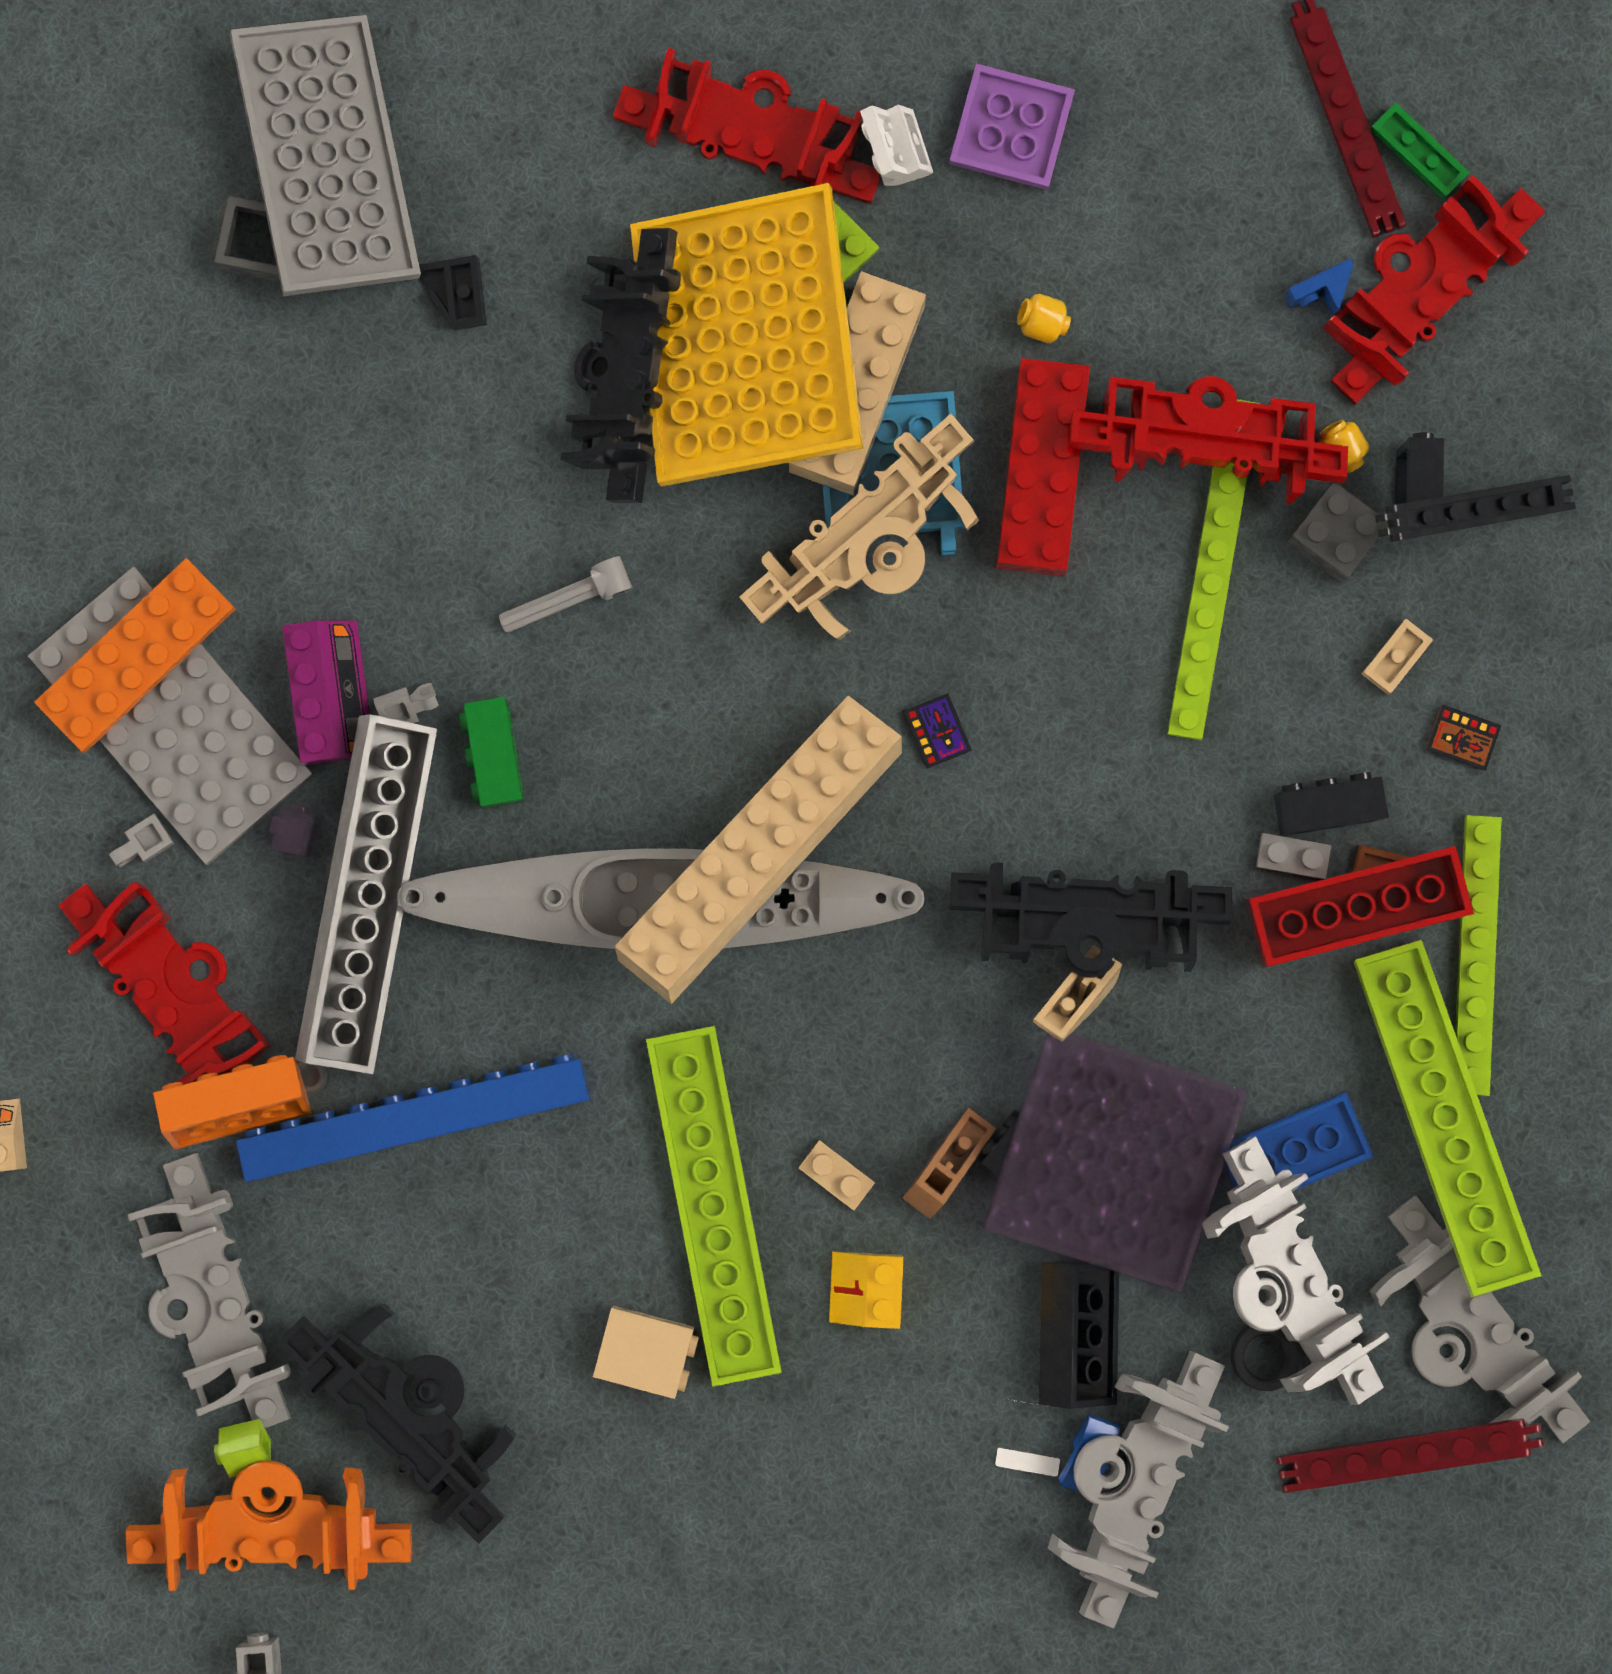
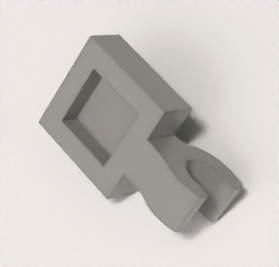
(404, 707)
(146, 840)

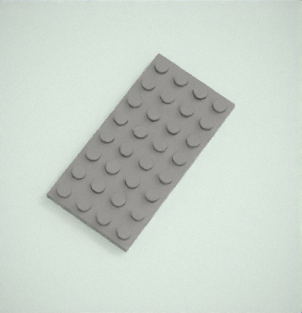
(325, 155)
(191, 739)

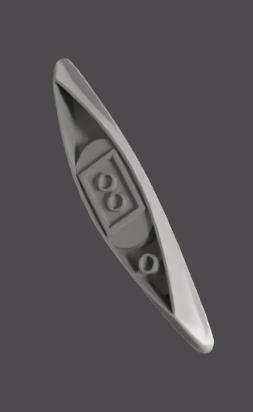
(603, 894)

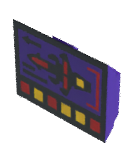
(937, 731)

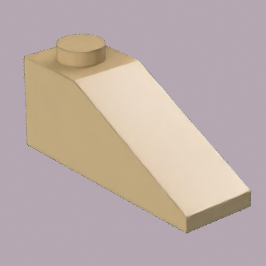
(1076, 1000)

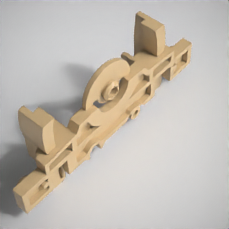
(894, 508)

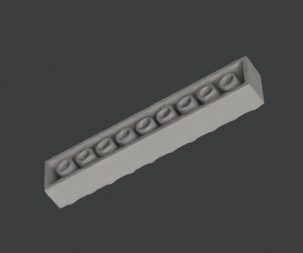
(361, 903)

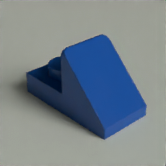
(1329, 283)

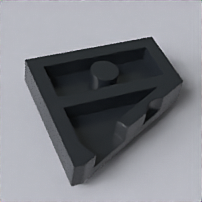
(456, 290)

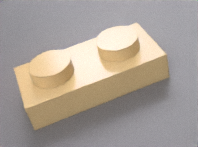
(1397, 656)
(836, 1175)

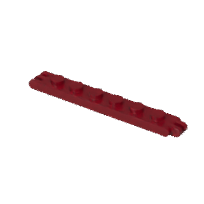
(1346, 118)
(1409, 1454)

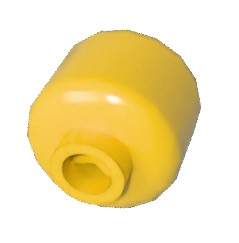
(1043, 318)
(1347, 435)

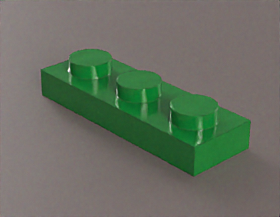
(1419, 151)

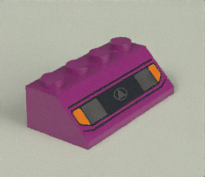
(325, 688)

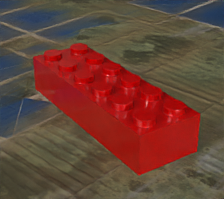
(1041, 468)
(1359, 906)

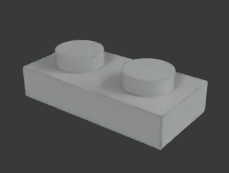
(1293, 856)

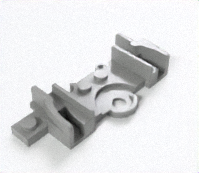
(216, 1298)

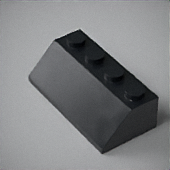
(1078, 1335)

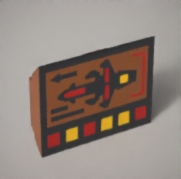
(1463, 737)

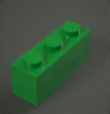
(492, 753)

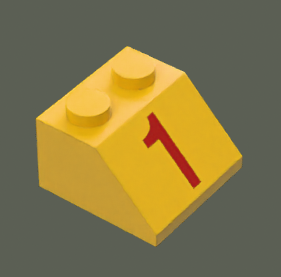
(866, 1289)

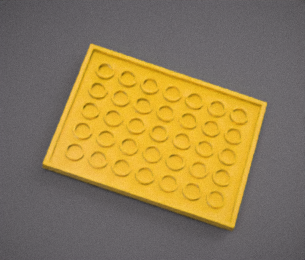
(754, 339)

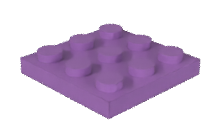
(1011, 126)

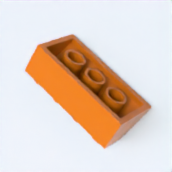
(231, 1102)

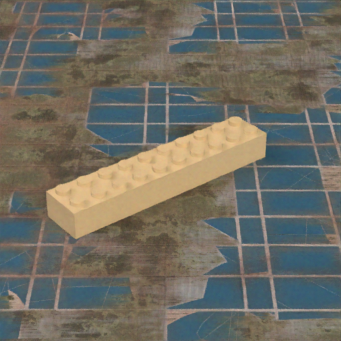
(759, 849)

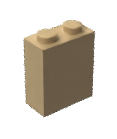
(645, 1352)

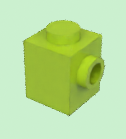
(242, 1445)

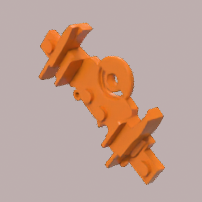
(234, 1530)

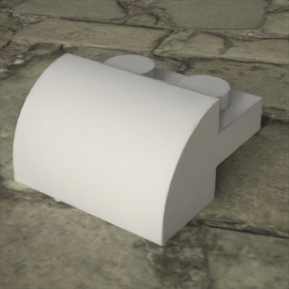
(896, 144)

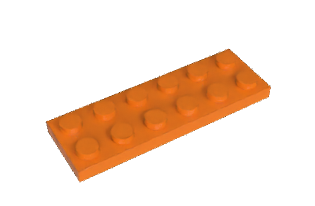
(135, 655)

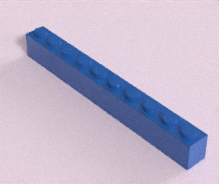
(414, 1119)

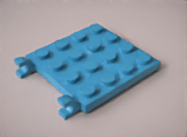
(917, 416)

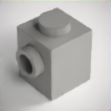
(259, 1655)

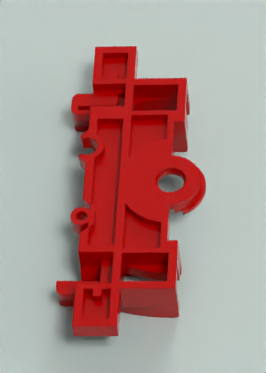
(752, 134)
(1431, 284)
(1208, 436)
(161, 979)

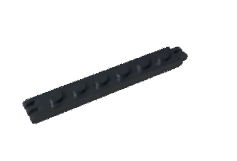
(1475, 508)

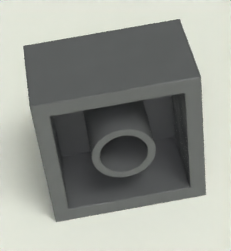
(1337, 532)

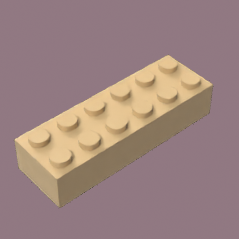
(881, 331)

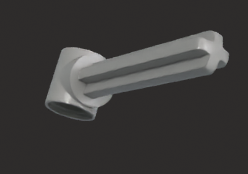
(606, 580)

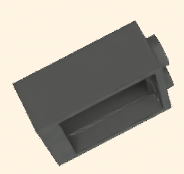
(222, 246)

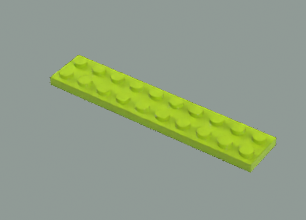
(1447, 1119)
(713, 1206)

